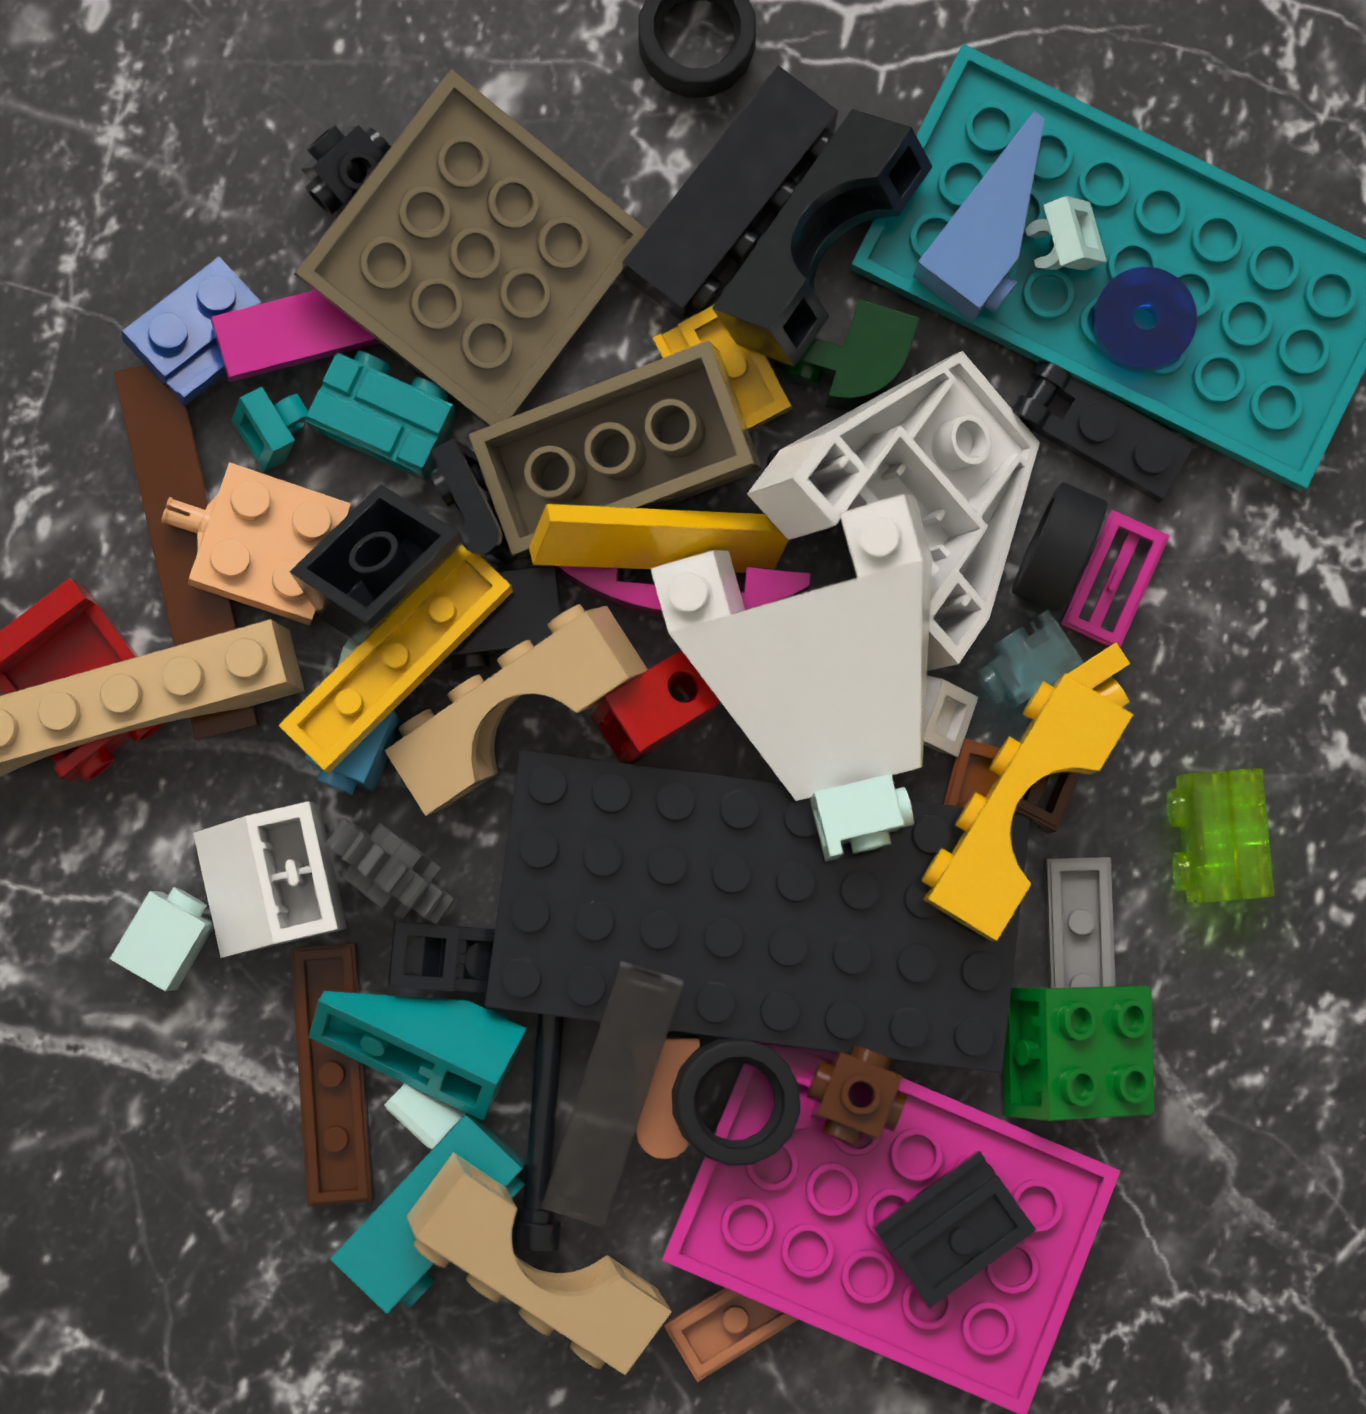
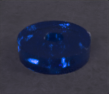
(1164, 299)

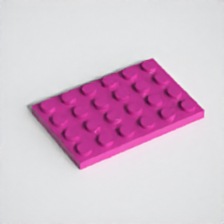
(805, 1244)

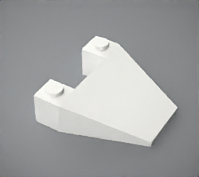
(929, 438)
(823, 677)

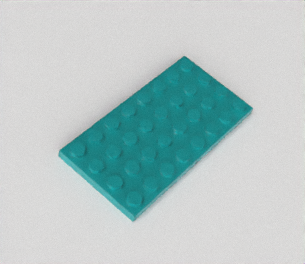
(1269, 281)

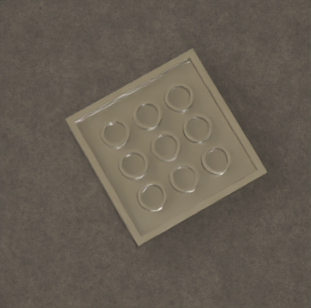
(472, 251)

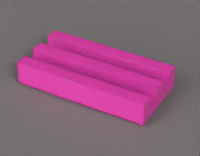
(1092, 629)

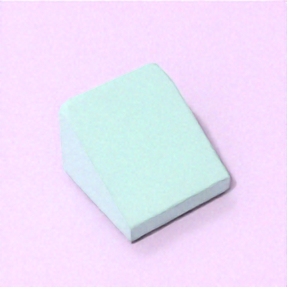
(423, 1114)

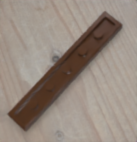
(167, 467)

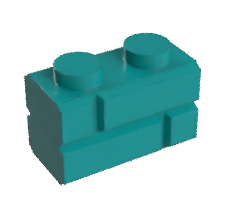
(382, 414)

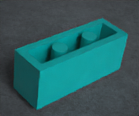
(382, 1250)

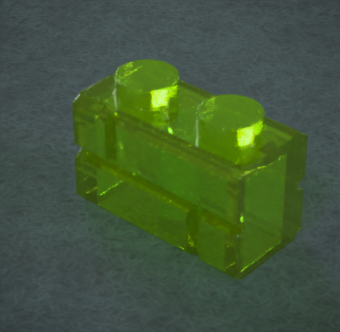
(1221, 836)

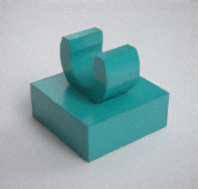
(269, 427)

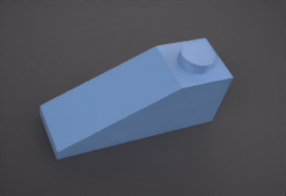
(983, 239)

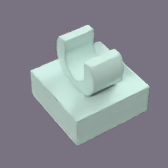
(1074, 235)

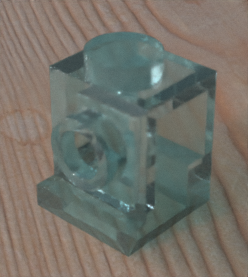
(1028, 660)

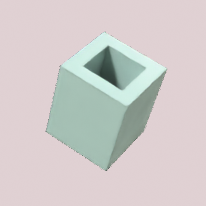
(164, 938)

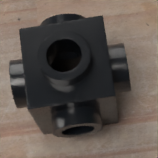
(328, 168)

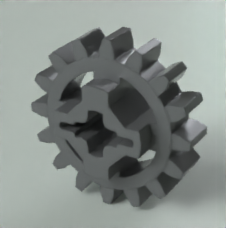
(391, 871)

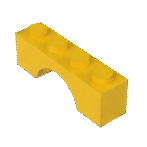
(1068, 733)

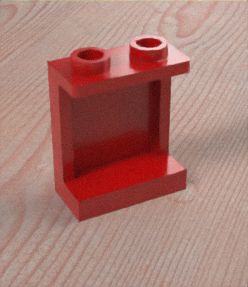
(60, 639)

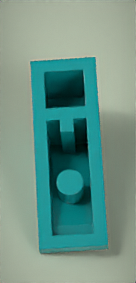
(428, 1043)

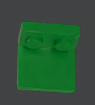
(1079, 1053)

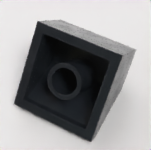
(373, 562)

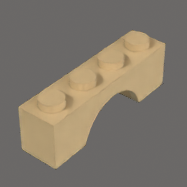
(455, 750)
(600, 1308)

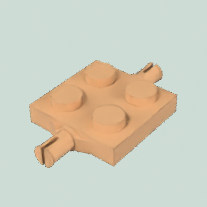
(255, 537)

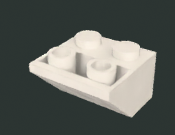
(269, 879)

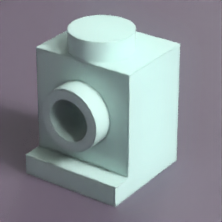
(860, 815)

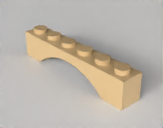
(149, 690)

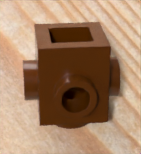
(832, 1105)

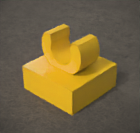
(1098, 673)

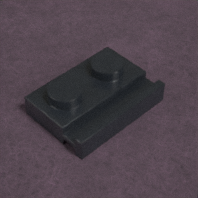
(953, 1229)

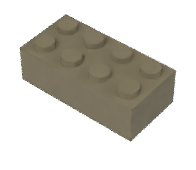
(619, 444)

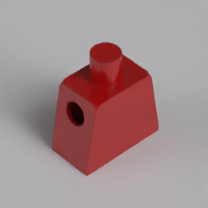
(645, 715)

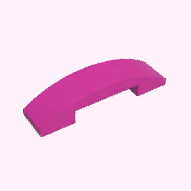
(760, 587)

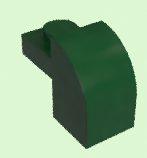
(866, 364)

